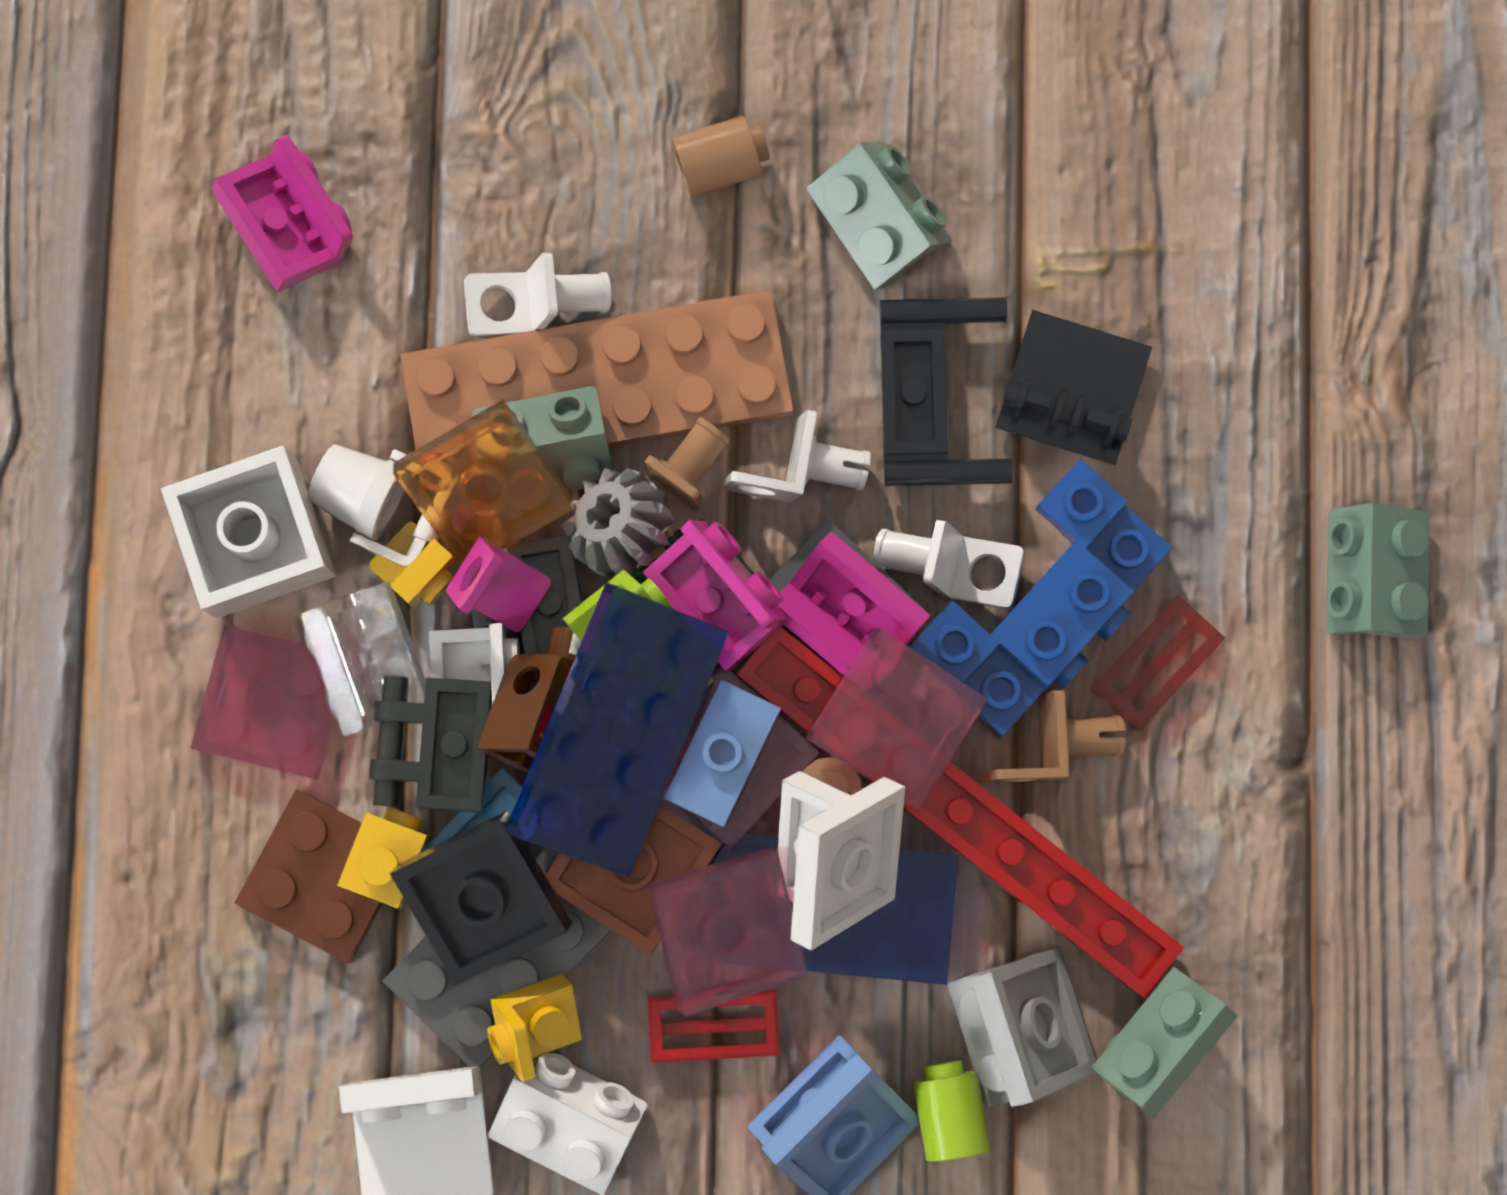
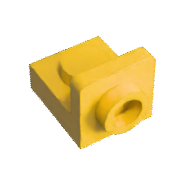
(533, 1023)

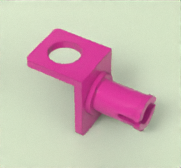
(498, 585)

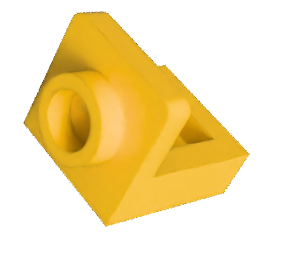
(424, 577)
(378, 850)

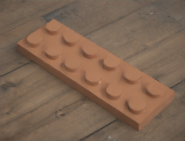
(649, 369)

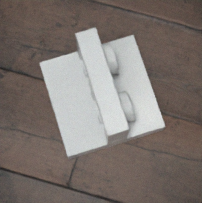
(837, 853)

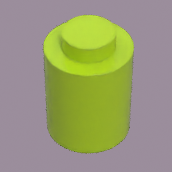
(951, 1112)

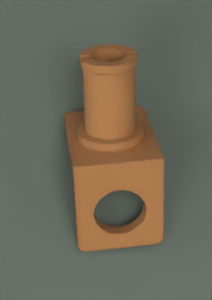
(684, 471)
(1061, 739)

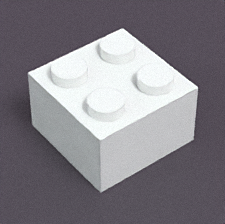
(248, 532)

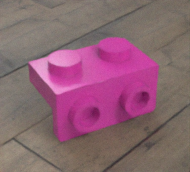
(285, 215)
(712, 585)
(841, 600)

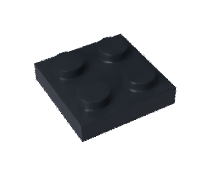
(481, 899)

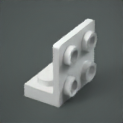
(421, 1133)

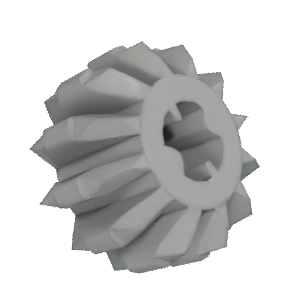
(618, 522)

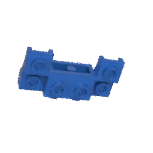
(1061, 613)

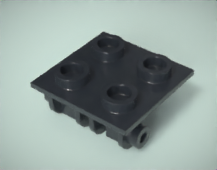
(1074, 387)

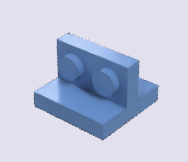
(834, 1123)

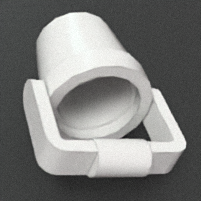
(365, 497)

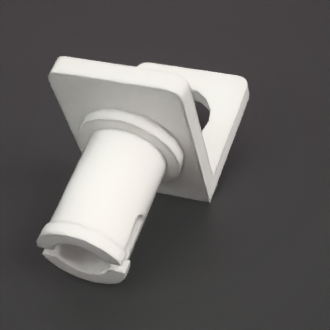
(536, 296)
(806, 462)
(948, 563)

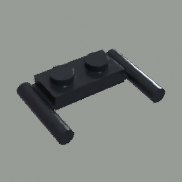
(916, 392)

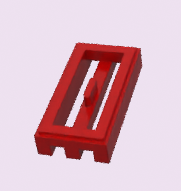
(768, 1022)

